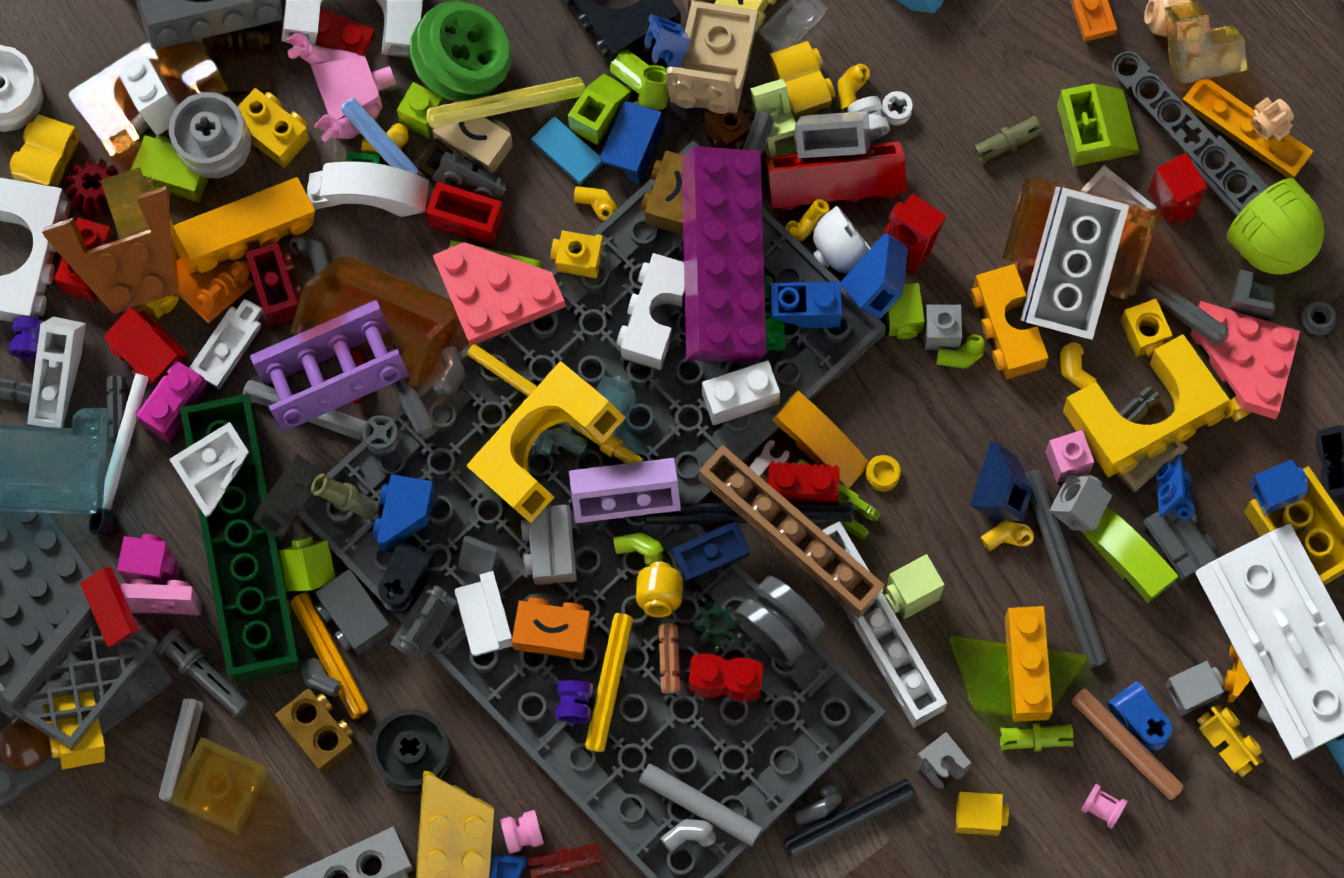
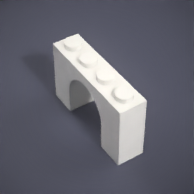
(399, 22)
(34, 208)

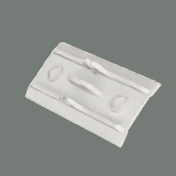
(1283, 635)

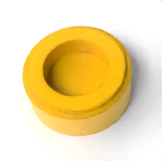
(883, 473)

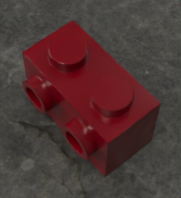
(273, 283)

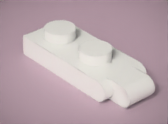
(228, 343)

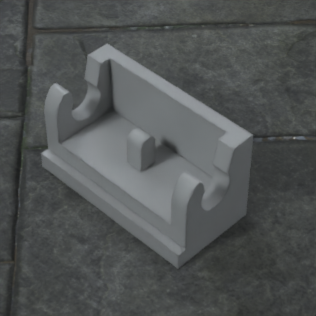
(941, 757)

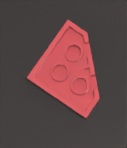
(495, 290)
(1252, 359)

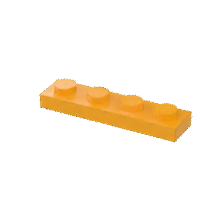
(1234, 120)

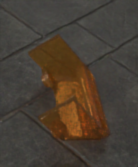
(416, 316)

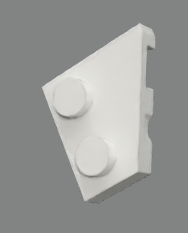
(211, 466)

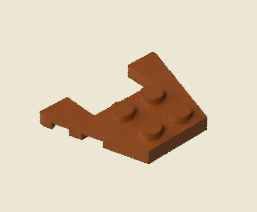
(128, 269)

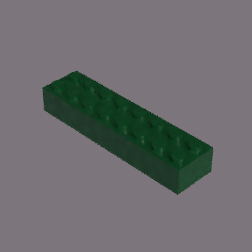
(243, 556)

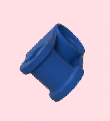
(1138, 712)

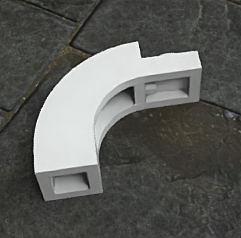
(368, 184)

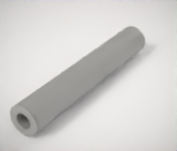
(700, 804)

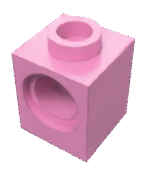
(1069, 456)

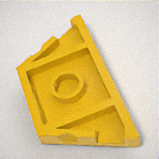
(453, 832)

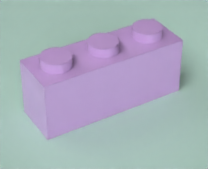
(624, 490)

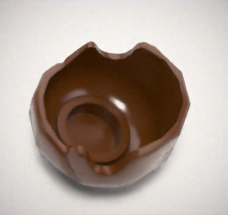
(22, 746)

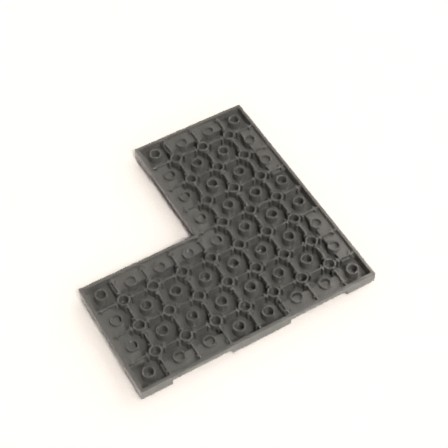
(736, 752)

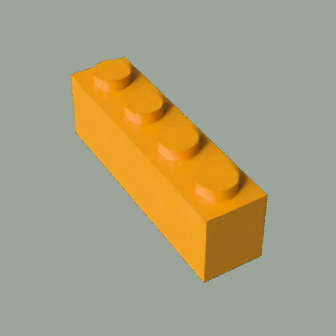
(243, 226)

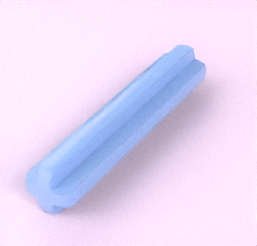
(376, 136)

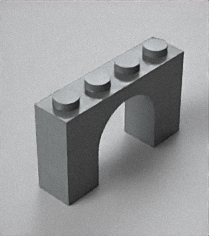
(184, 21)

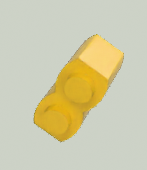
(804, 81)
(45, 152)

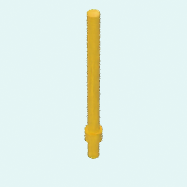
(611, 446)

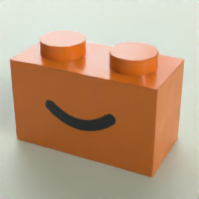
(551, 628)

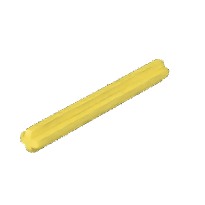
(505, 102)

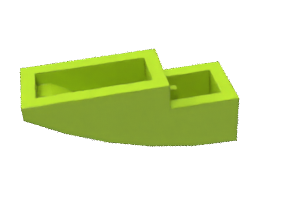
(1131, 556)

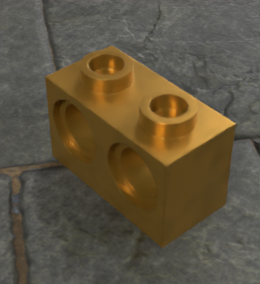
(310, 735)

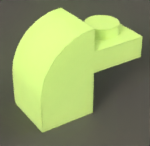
(774, 100)

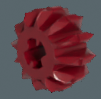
(80, 186)

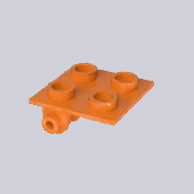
(214, 290)

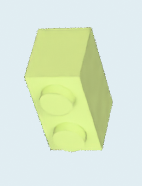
(914, 587)

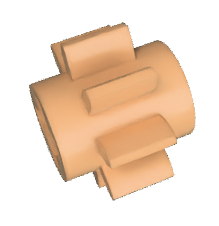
(1272, 119)

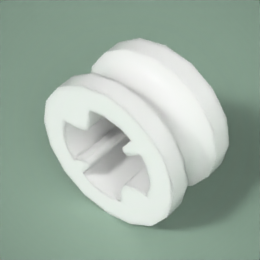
(899, 98)

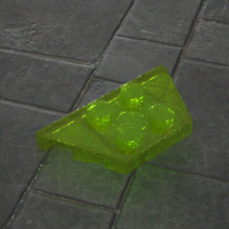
(986, 673)

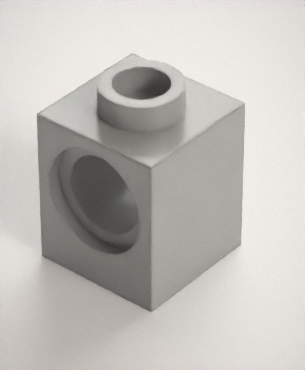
(942, 327)
(1081, 502)
(1195, 687)

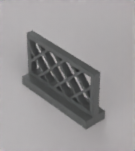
(49, 661)

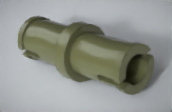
(1008, 139)
(345, 496)

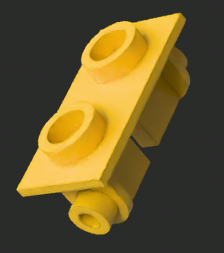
(1224, 728)

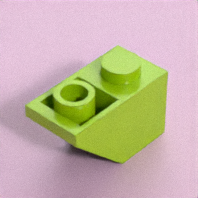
(598, 108)

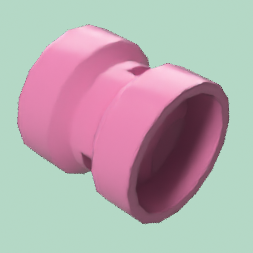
(521, 831)

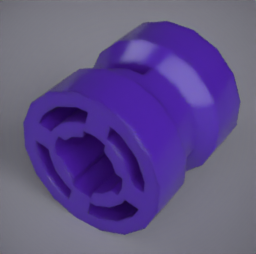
(26, 337)
(574, 701)

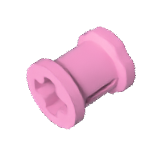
(1104, 806)

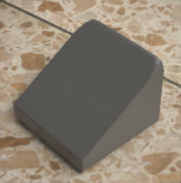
(477, 556)

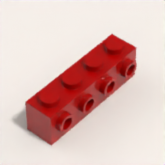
(836, 178)

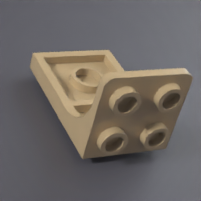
(715, 58)

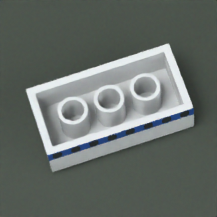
(1074, 262)

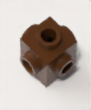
(728, 129)

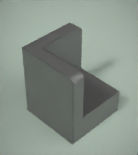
(1252, 297)

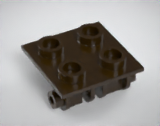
(242, 58)

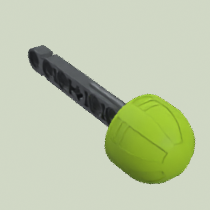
(1275, 227)

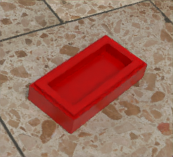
(109, 606)

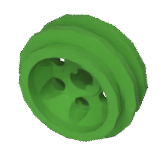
(451, 62)

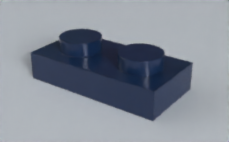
(711, 552)

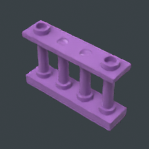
(319, 344)

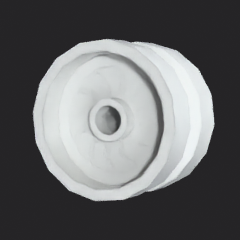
(19, 90)

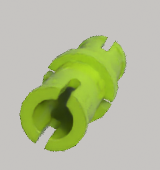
(1036, 737)

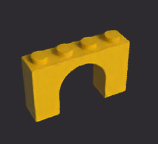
(556, 400)
(1121, 443)

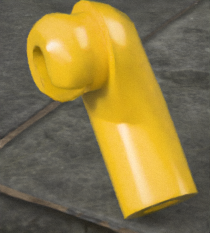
(850, 83)
(397, 132)
(599, 200)
(1008, 532)

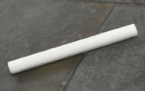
(123, 439)

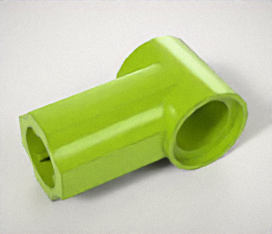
(646, 80)

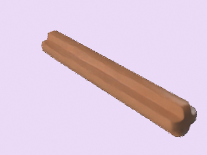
(1128, 744)

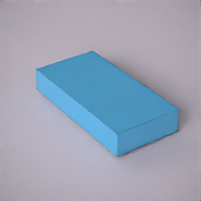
(566, 151)

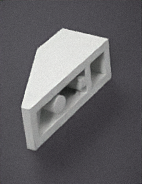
(55, 371)

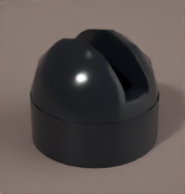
(103, 522)

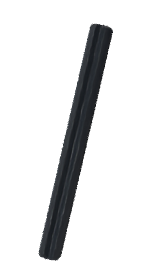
(721, 513)

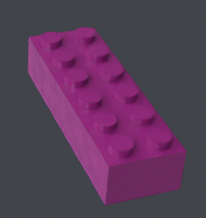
(723, 255)

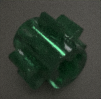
(716, 614)

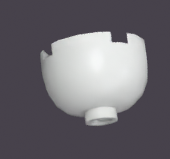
(838, 242)

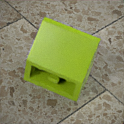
(1096, 124)

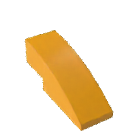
(820, 438)

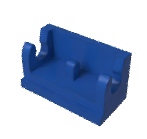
(670, 40)

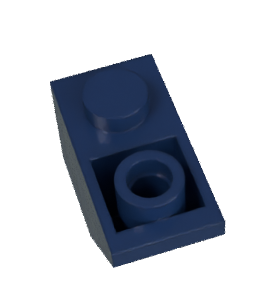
(1002, 486)

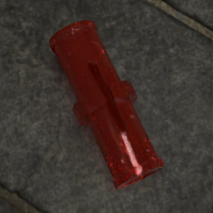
(565, 860)

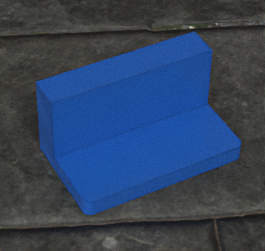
(633, 140)

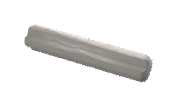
(181, 746)

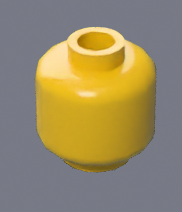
(659, 589)

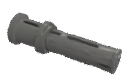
(192, 663)

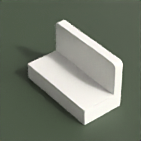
(483, 615)

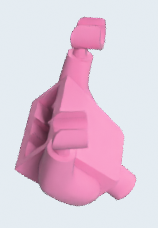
(339, 78)

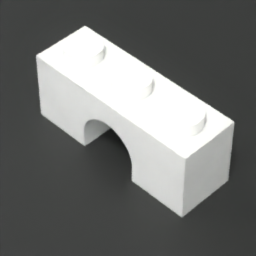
(643, 338)

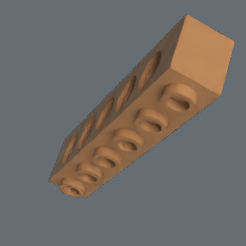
(790, 531)

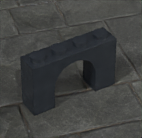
(622, 27)

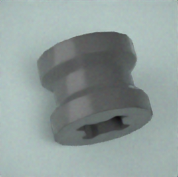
(377, 428)

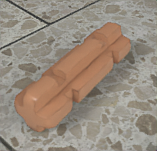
(669, 658)

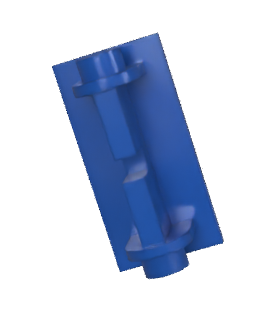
(1175, 489)

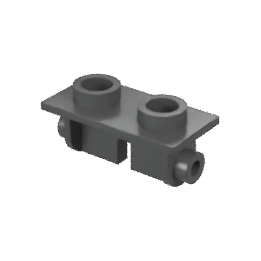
(458, 173)
(423, 622)

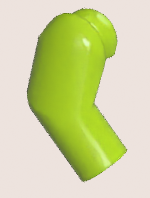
(965, 355)
(641, 543)

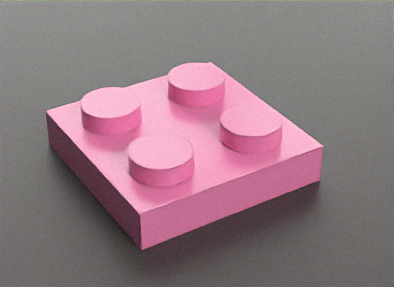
(168, 599)

